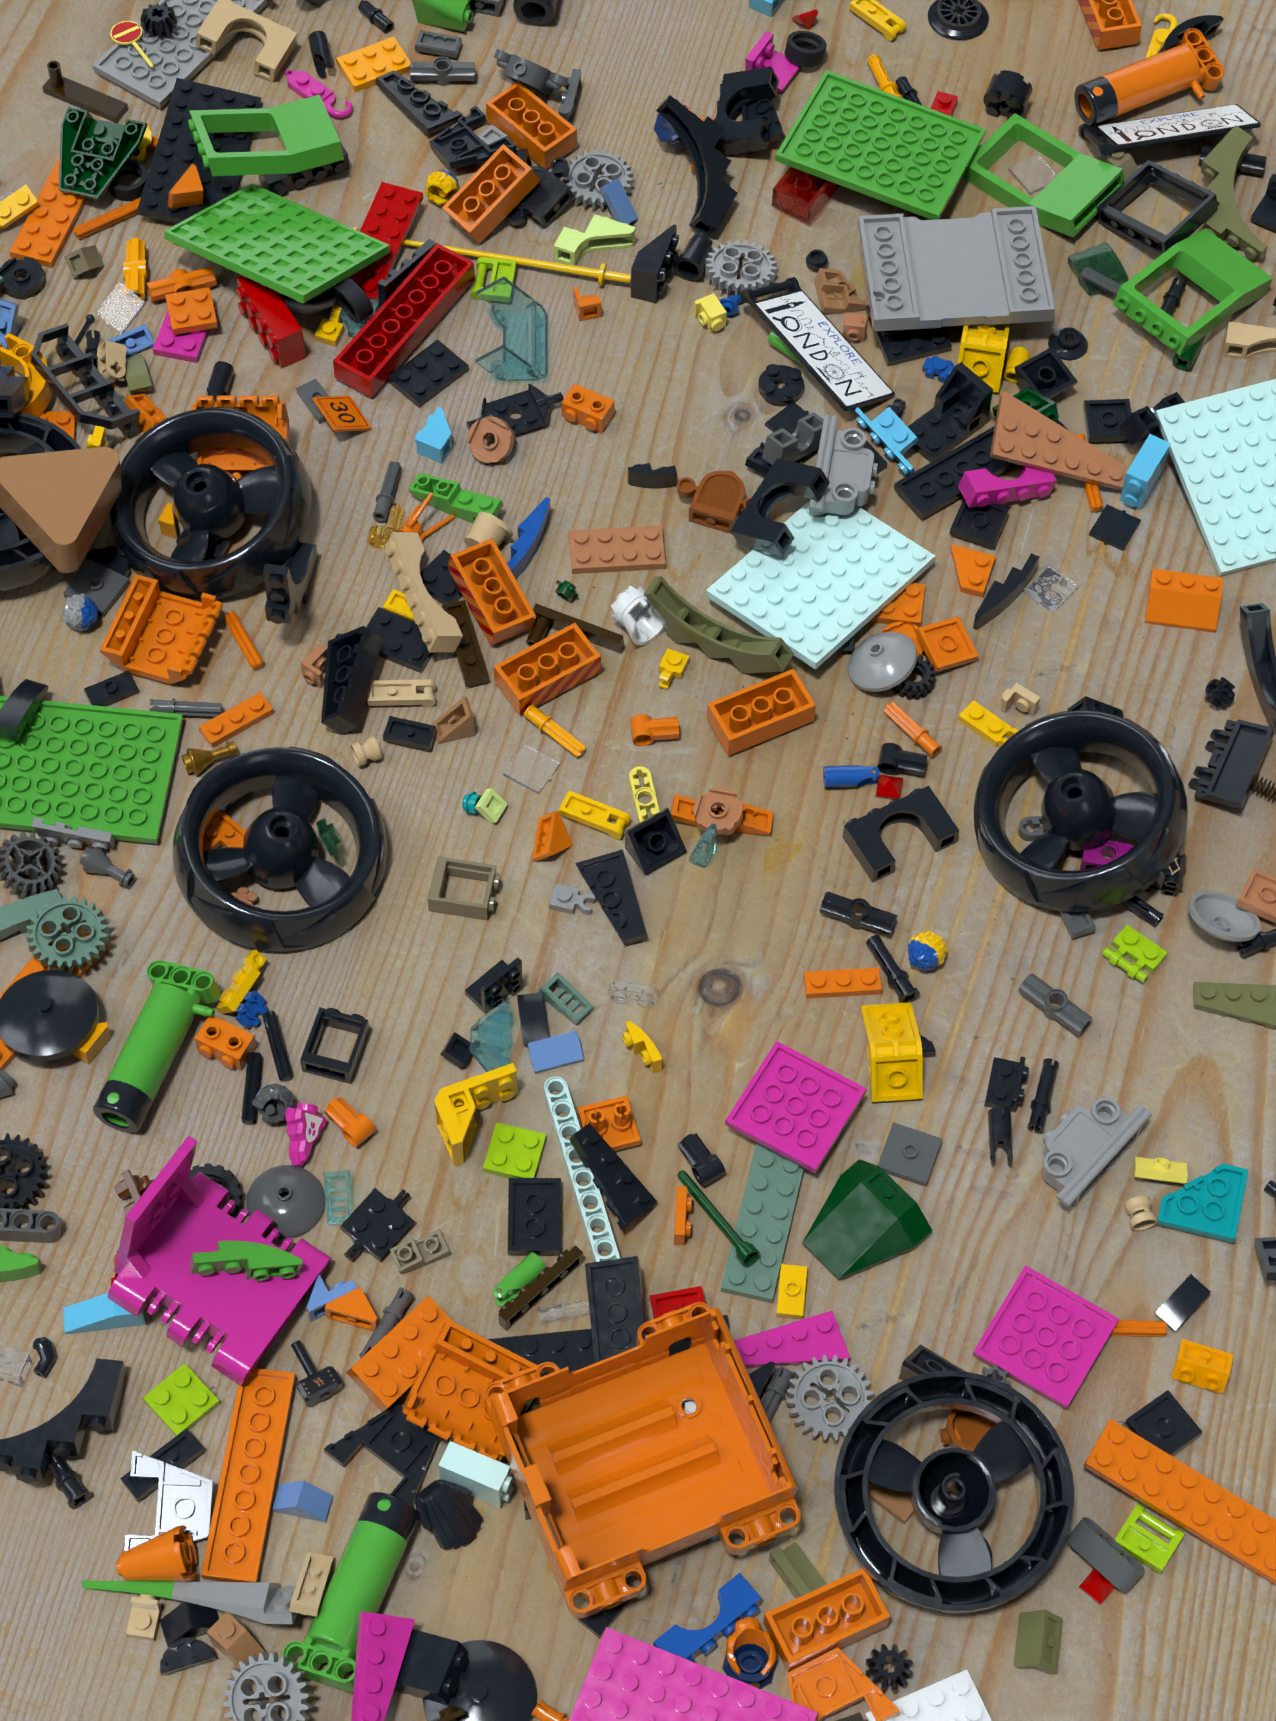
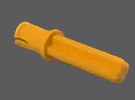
(556, 732)

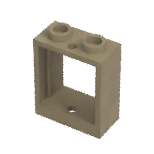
(463, 869)

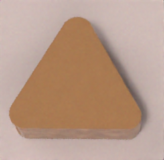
(61, 499)

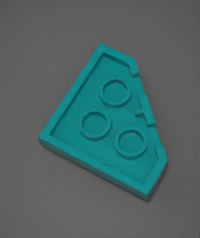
(1207, 1204)

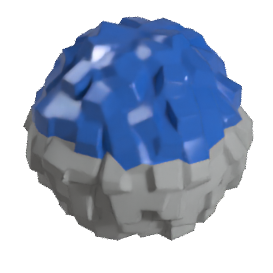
(80, 612)

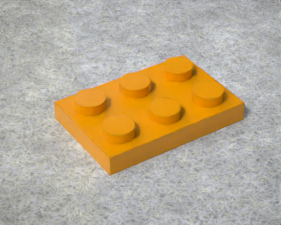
(372, 61)

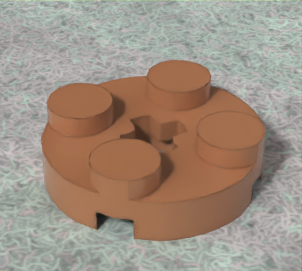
(503, 439)
(711, 801)

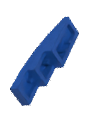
(529, 537)

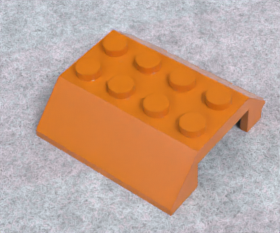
(236, 460)
(159, 632)
(453, 1385)

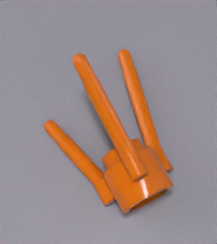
(415, 526)

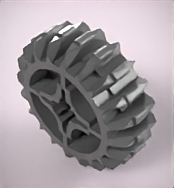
(16, 848)

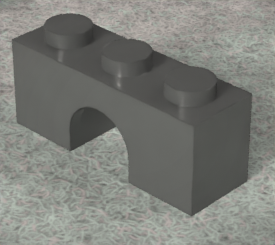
(796, 445)

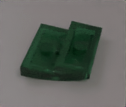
(1101, 259)

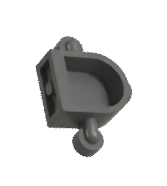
(529, 73)

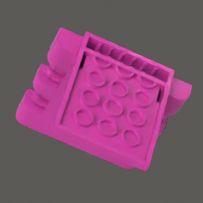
(155, 1257)

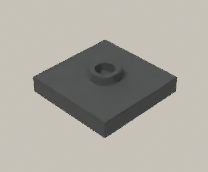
(99, 584)
(909, 1154)

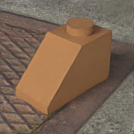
(233, 1640)

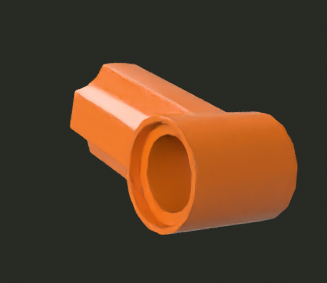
(647, 729)
(354, 1126)

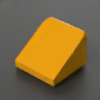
(167, 522)

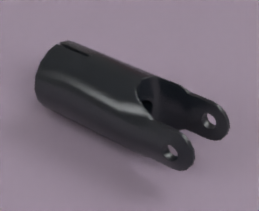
(320, 52)
(220, 379)
(1000, 1132)

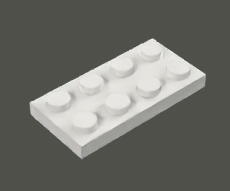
(943, 1701)

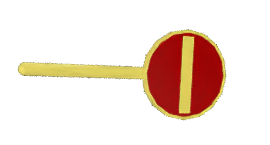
(129, 33)

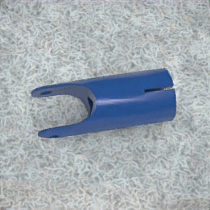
(849, 776)

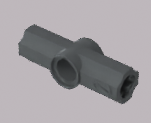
(442, 71)
(1066, 1013)

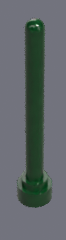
(746, 1252)

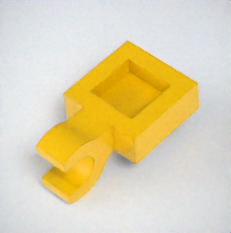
(332, 329)
(672, 665)

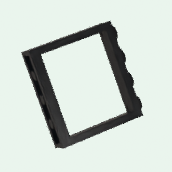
(1111, 217)

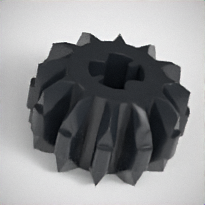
(158, 20)
(892, 1679)

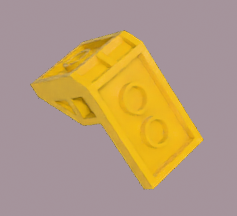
(984, 351)
(893, 1052)
(459, 1101)

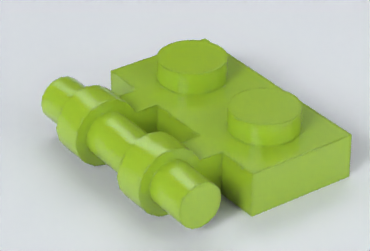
(1137, 948)

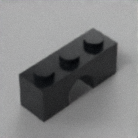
(1144, 422)

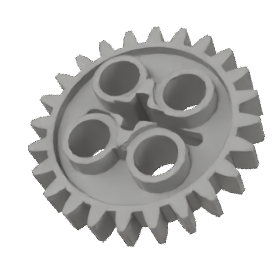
(587, 171)
(724, 263)
(844, 1381)
(264, 1673)

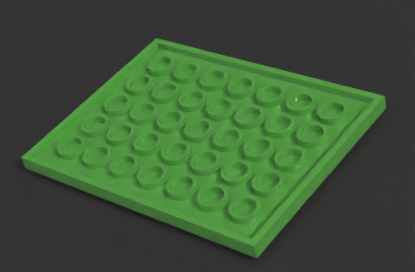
(880, 145)
(90, 769)

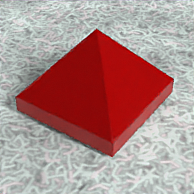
(806, 19)
(889, 787)
(1097, 1586)

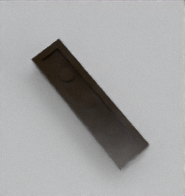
(468, 650)
(546, 1282)

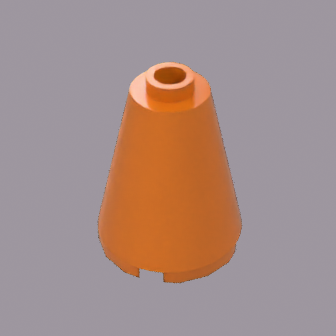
(162, 1558)

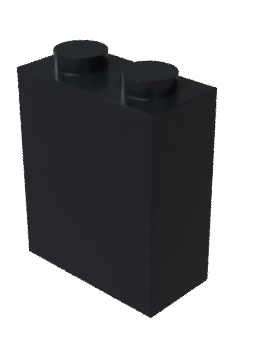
(431, 1667)

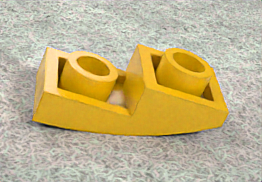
(641, 1043)

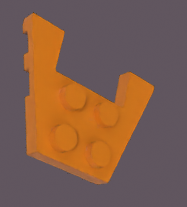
(834, 1684)

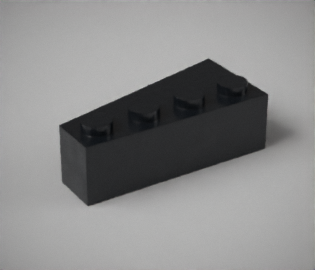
(348, 678)

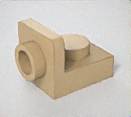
(1022, 698)
(143, 1617)

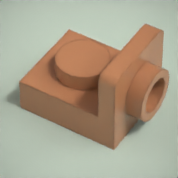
(854, 326)
(314, 665)

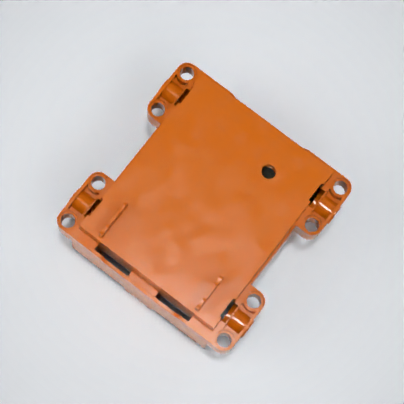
(631, 1476)

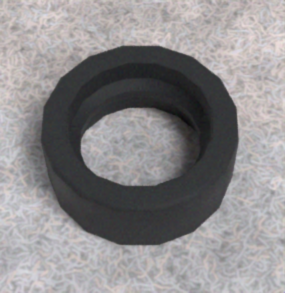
(798, 55)
(134, 191)
(353, 300)

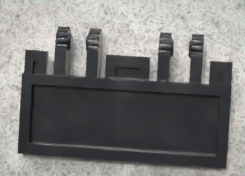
(1235, 760)

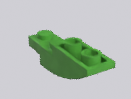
(452, 499)
(257, 1259)
(17, 1266)

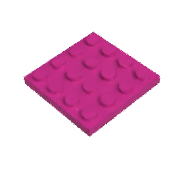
(795, 1107)
(1045, 1337)

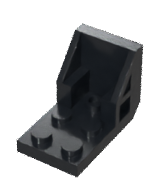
(957, 413)

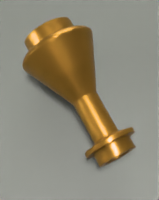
(197, 760)

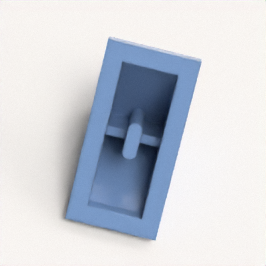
(302, 1501)

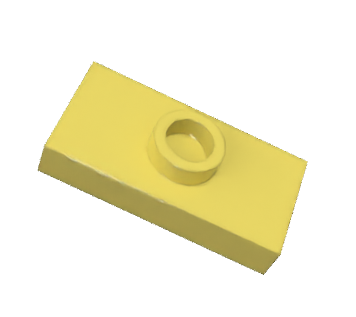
(1160, 1169)

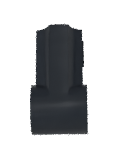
(894, 760)
(704, 1165)

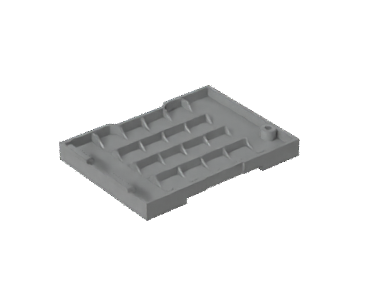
(955, 270)

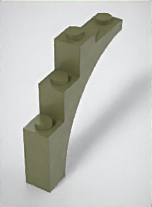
(1222, 167)
(717, 640)

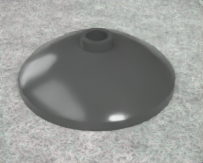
(297, 1211)

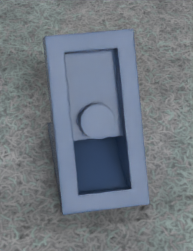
(8, 319)
(321, 1296)

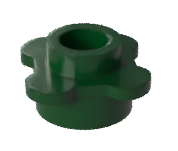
(566, 590)

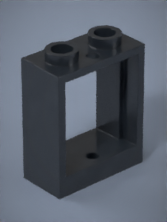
(330, 1067)

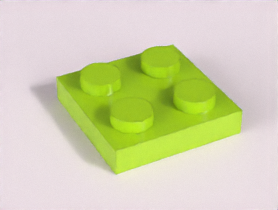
(514, 1152)
(181, 1400)

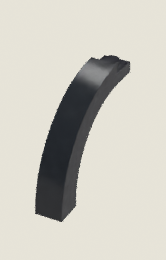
(1260, 655)

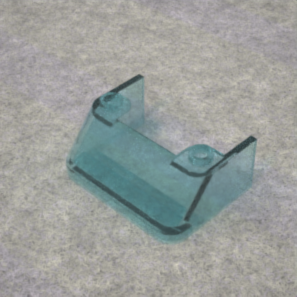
(524, 334)

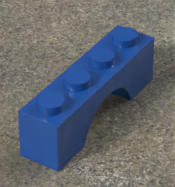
(736, 1602)

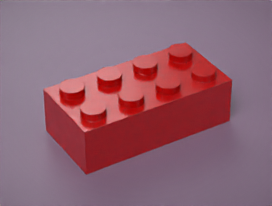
(272, 321)

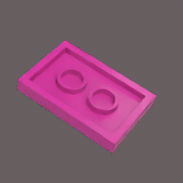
(180, 346)

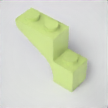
(600, 235)

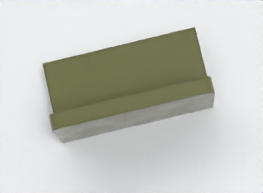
(795, 1570)
(1038, 1641)

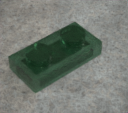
(329, 836)

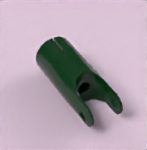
(1185, 361)

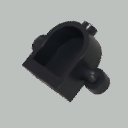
(546, 198)

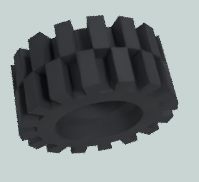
(921, 687)

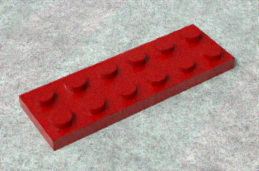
(389, 222)

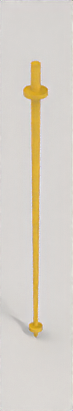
(601, 273)

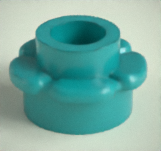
(469, 803)

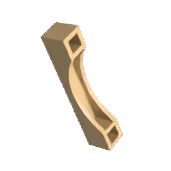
(1248, 340)
(437, 627)

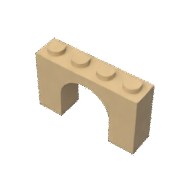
(230, 18)

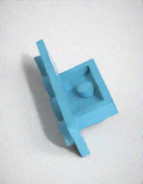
(892, 434)

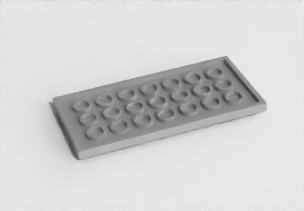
(172, 55)

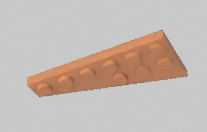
(1039, 443)

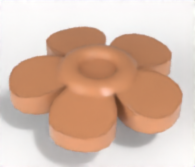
(245, 895)

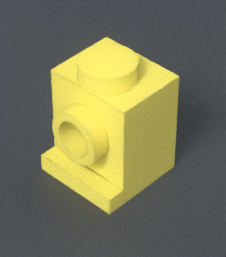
(710, 312)

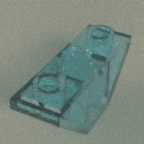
(491, 1039)

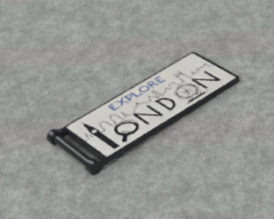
(1168, 128)
(818, 345)

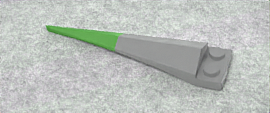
(247, 1599)

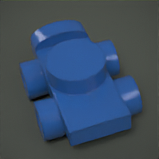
(937, 366)
(249, 1009)

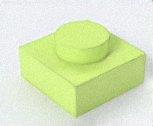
(491, 805)

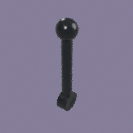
(89, 319)

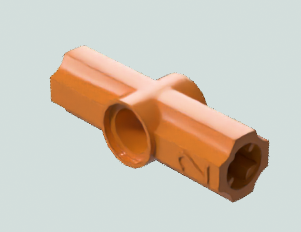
(181, 281)

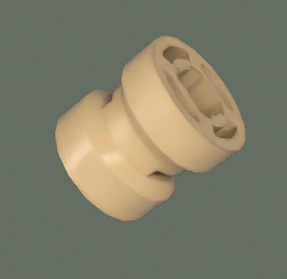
(367, 750)
(1140, 1213)

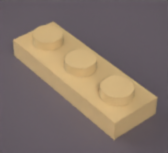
(311, 1584)

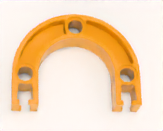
(20, 358)

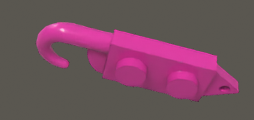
(308, 86)

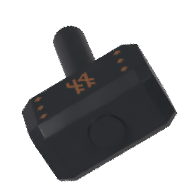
(318, 1384)

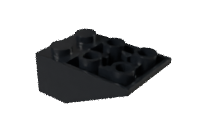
(654, 266)

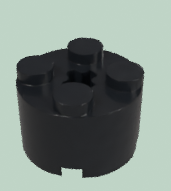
(1007, 94)

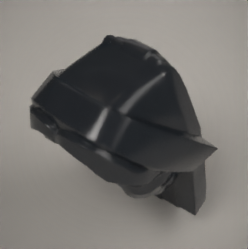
(448, 1513)

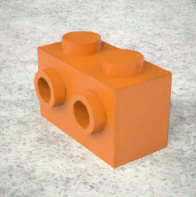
(587, 408)
(225, 1042)

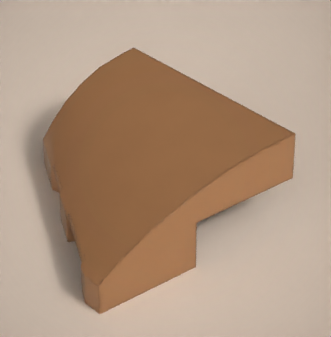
(836, 293)

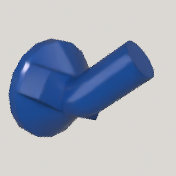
(730, 304)

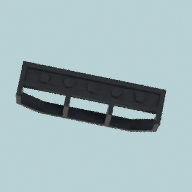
(97, 386)

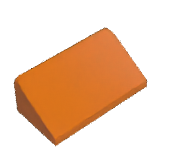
(149, 412)

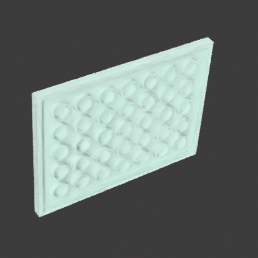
(1229, 471)
(826, 582)

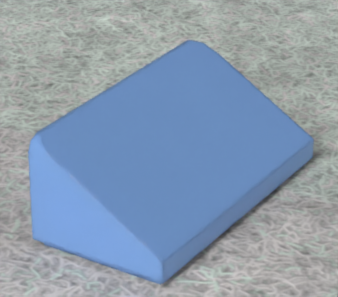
(618, 202)
(135, 339)
(555, 1052)

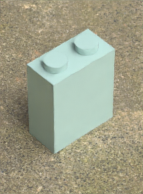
(484, 1476)

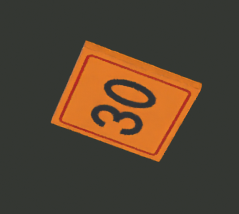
(342, 413)

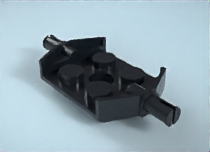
(530, 404)

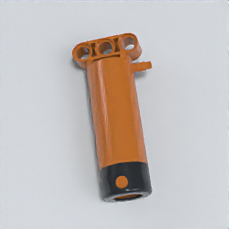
(1150, 80)

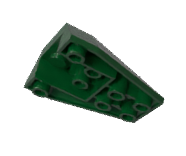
(94, 152)
(865, 1222)

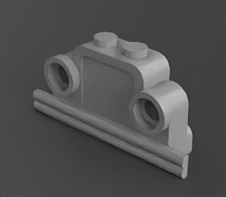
(846, 467)
(1088, 1146)

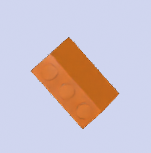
(1183, 600)

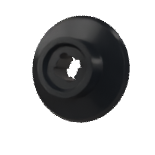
(1068, 343)

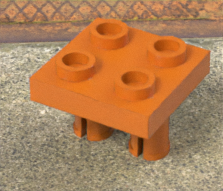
(612, 1121)

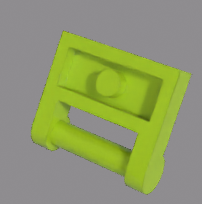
(499, 268)
(1144, 1544)

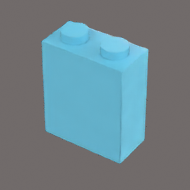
(1145, 471)

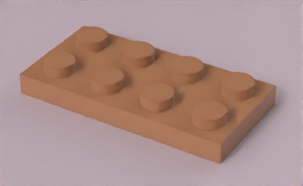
(617, 549)

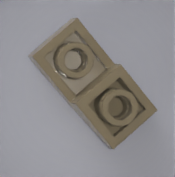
(419, 1253)

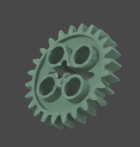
(67, 934)

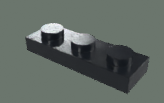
(176, 1452)

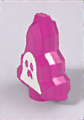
(303, 1130)

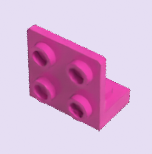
(765, 56)

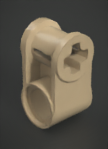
(111, 359)

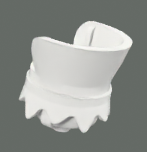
(637, 616)

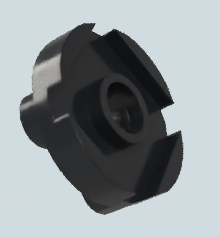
(22, 287)
(781, 374)

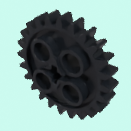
(26, 1183)

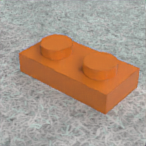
(683, 1205)

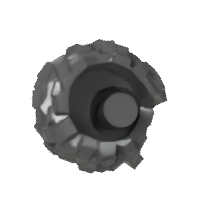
(273, 1102)

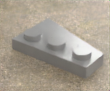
(65, 834)

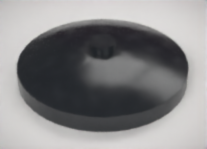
(47, 1015)
(491, 1686)

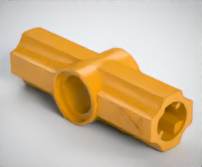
(135, 266)

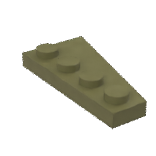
(1242, 1001)

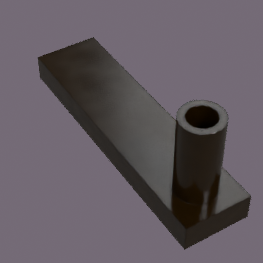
(82, 96)
(556, 620)

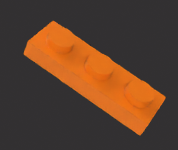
(236, 720)
(842, 982)

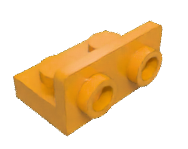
(1202, 1366)

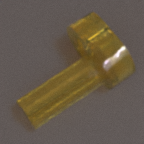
(380, 535)

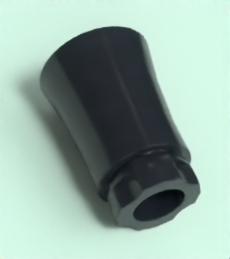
(693, 258)

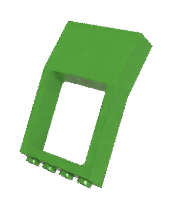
(300, 125)
(1068, 199)
(1212, 267)

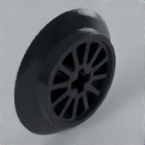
(969, 23)

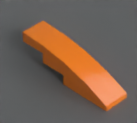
(754, 819)

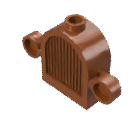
(716, 500)
(968, 1425)

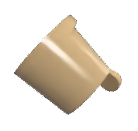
(487, 527)

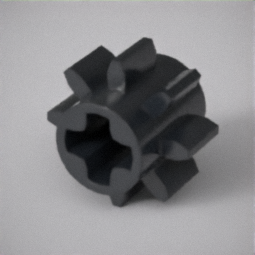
(1220, 692)

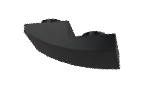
(643, 476)
(532, 1017)
(1183, 1302)

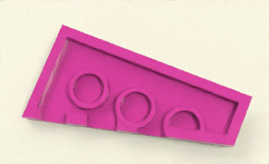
(794, 1343)
(377, 1663)

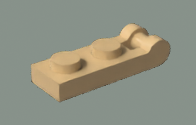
(401, 692)

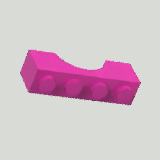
(983, 488)

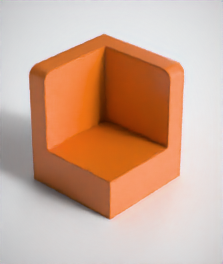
(586, 306)

